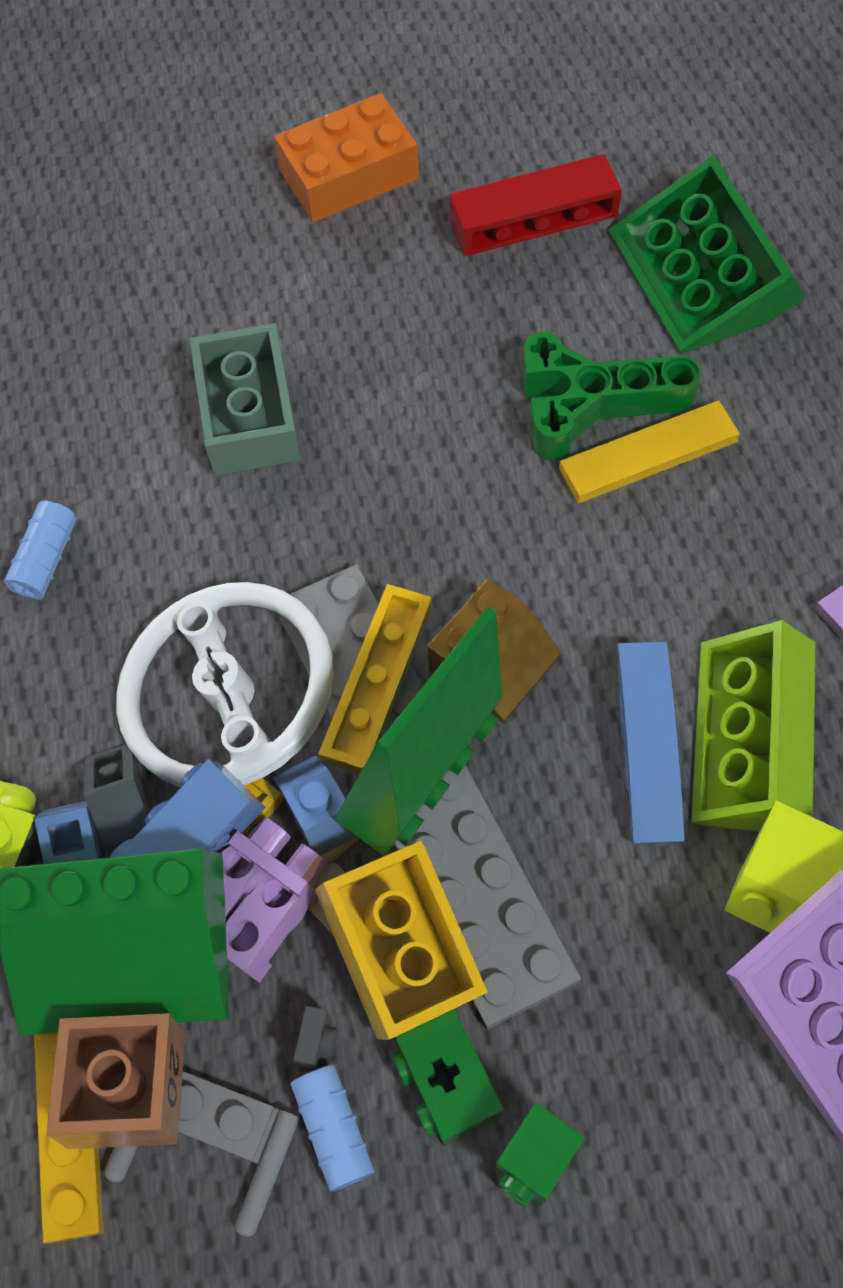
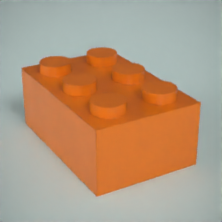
(347, 157)

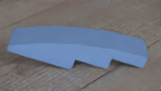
(650, 742)

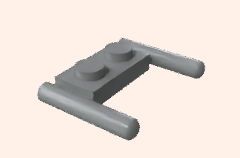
(233, 1125)

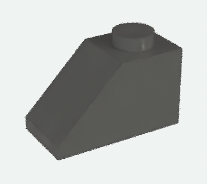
(115, 795)

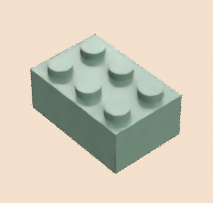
(244, 399)

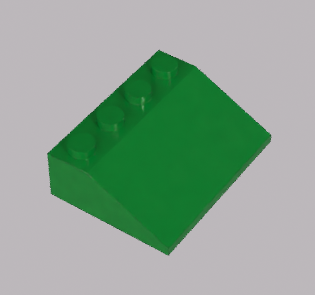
(705, 260)
(428, 742)
(115, 938)

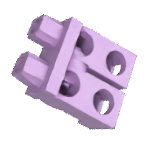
(265, 895)

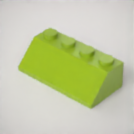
(754, 726)

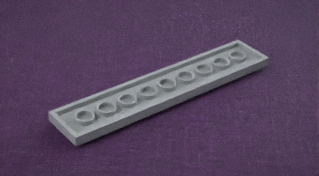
(478, 871)

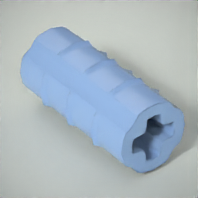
(40, 550)
(332, 1128)

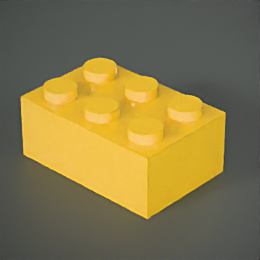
(400, 941)

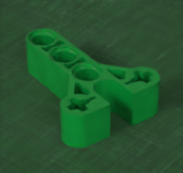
(615, 391)

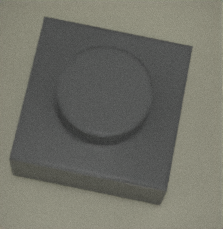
(315, 1039)

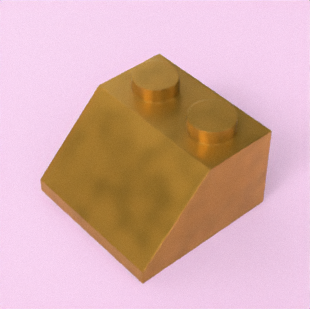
(524, 644)

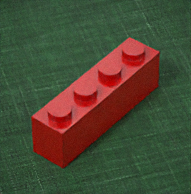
(534, 204)

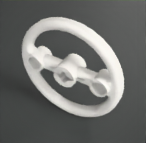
(189, 615)

